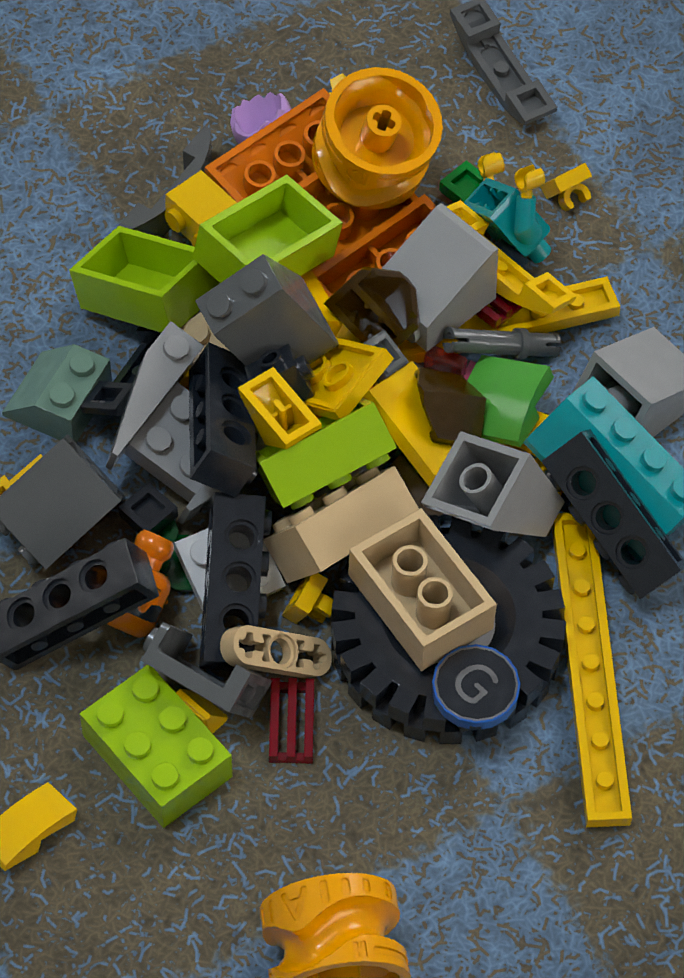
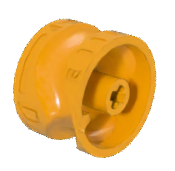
(376, 138)
(335, 928)

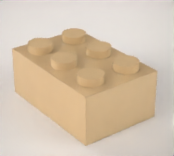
(338, 521)
(421, 589)

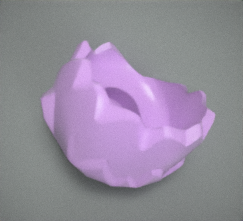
(257, 114)

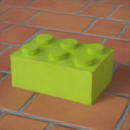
(274, 222)
(141, 280)
(326, 456)
(156, 745)

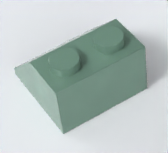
(56, 389)

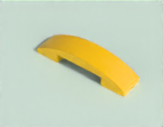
(514, 283)

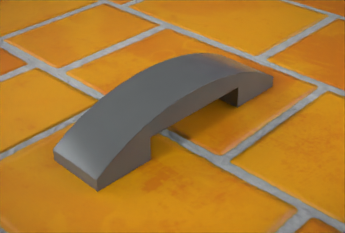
(498, 65)
(195, 158)

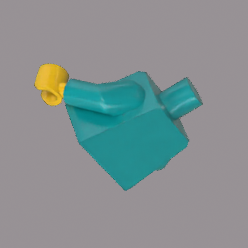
(508, 211)

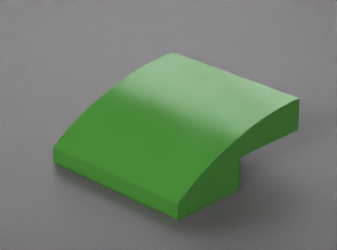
(511, 397)

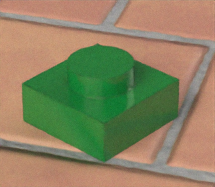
(461, 182)

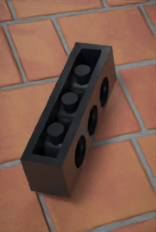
(219, 423)
(226, 516)
(637, 523)
(74, 602)

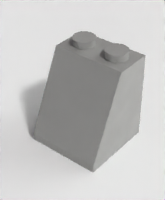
(450, 270)
(643, 376)
(494, 488)

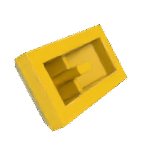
(277, 410)

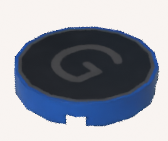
(475, 686)

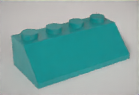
(638, 455)

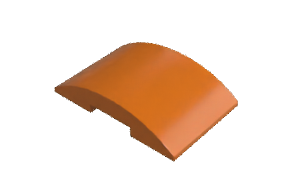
(285, 148)

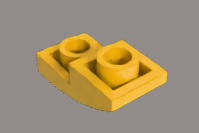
(31, 821)

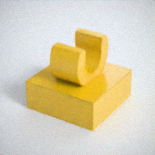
(568, 183)
(309, 600)

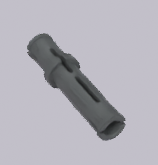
(516, 343)

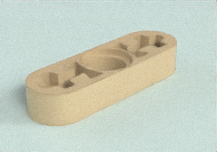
(261, 657)

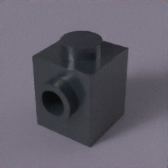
(293, 369)

